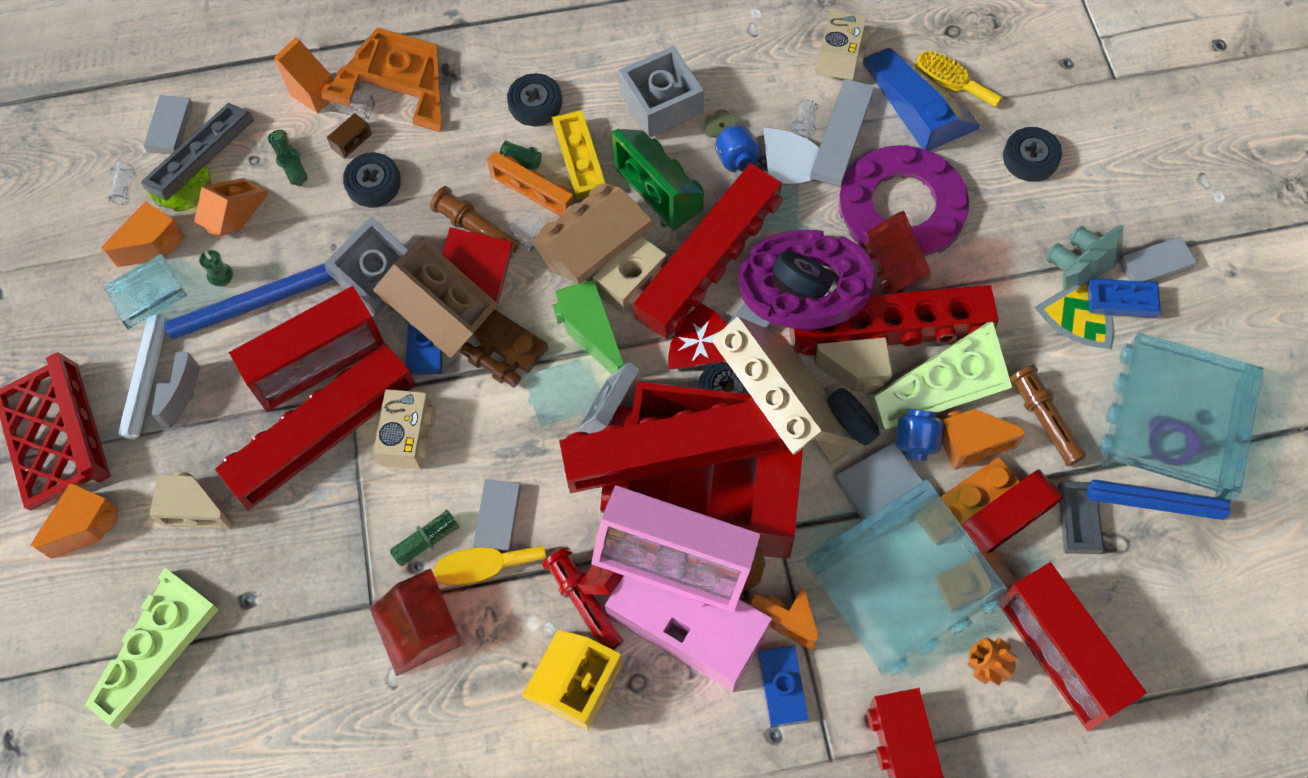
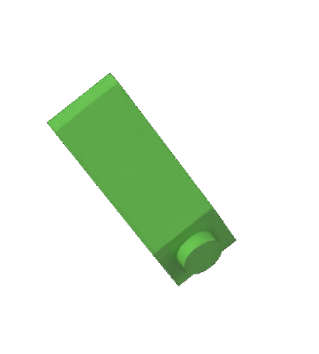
(587, 323)

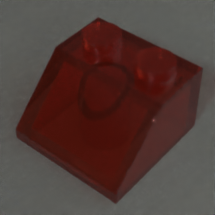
(898, 254)
(416, 622)

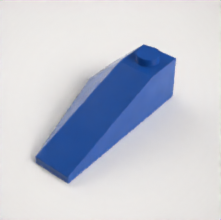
(922, 104)

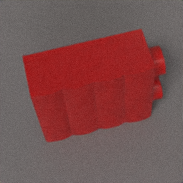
(745, 492)

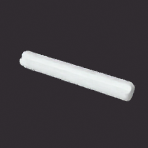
(142, 377)

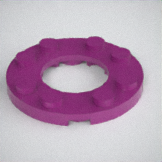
(904, 160)
(785, 309)

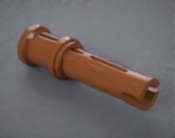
(463, 215)
(1039, 401)

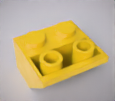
(574, 678)

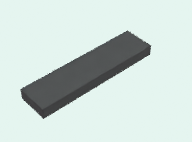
(197, 151)

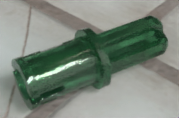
(287, 157)
(424, 538)

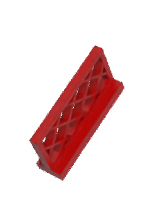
(78, 424)

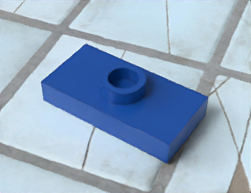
(1124, 297)
(422, 354)
(782, 686)

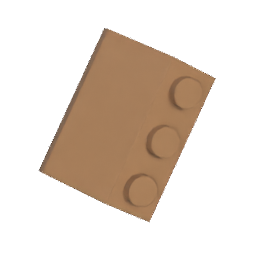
(591, 233)
(435, 297)

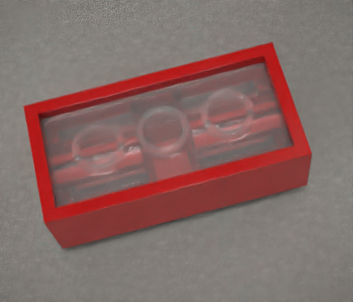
(307, 348)
(1070, 647)

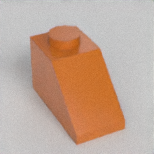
(303, 74)
(228, 205)
(143, 237)
(977, 436)
(75, 522)

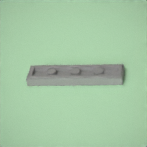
(842, 132)

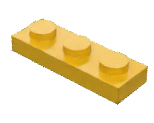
(578, 153)

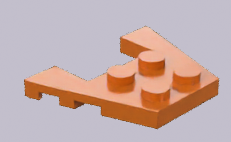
(397, 65)

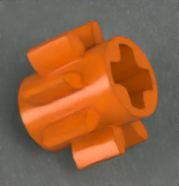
(992, 660)

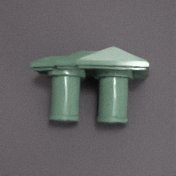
(1099, 255)

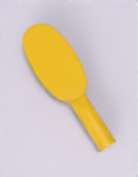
(953, 76)
(481, 563)

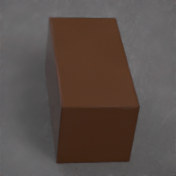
(349, 135)

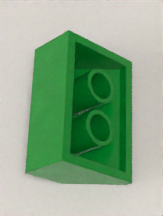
(656, 177)

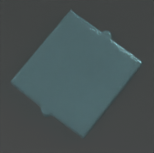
(559, 392)

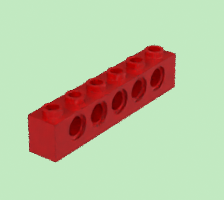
(973, 303)

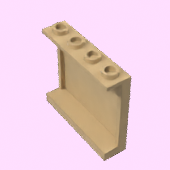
(783, 388)

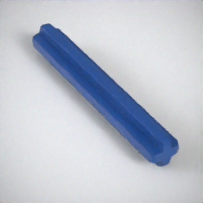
(1158, 499)

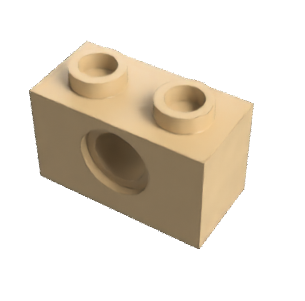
(638, 258)

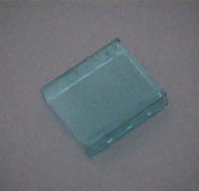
(1183, 414)
(906, 578)

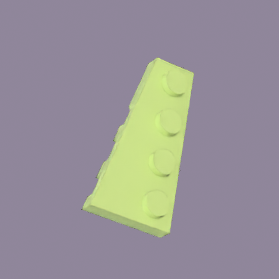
(951, 378)
(160, 636)

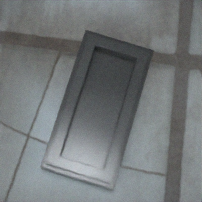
(1080, 520)

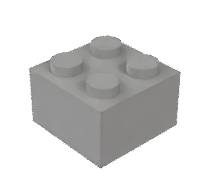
(661, 91)
(365, 261)

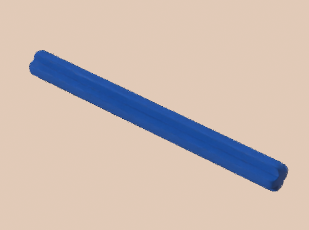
(247, 301)

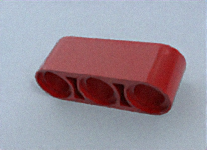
(1012, 512)

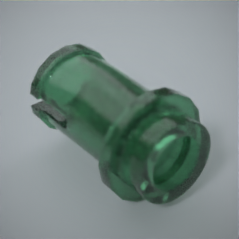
(526, 157)
(217, 271)

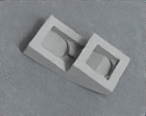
(174, 396)

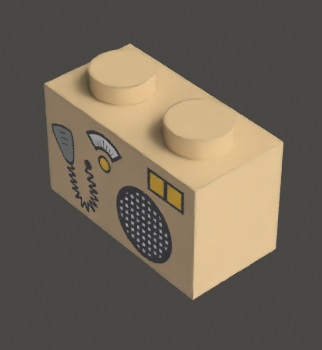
(841, 45)
(403, 429)

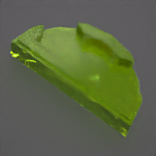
(187, 195)

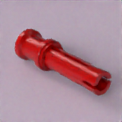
(569, 588)

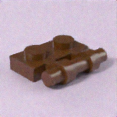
(508, 340)

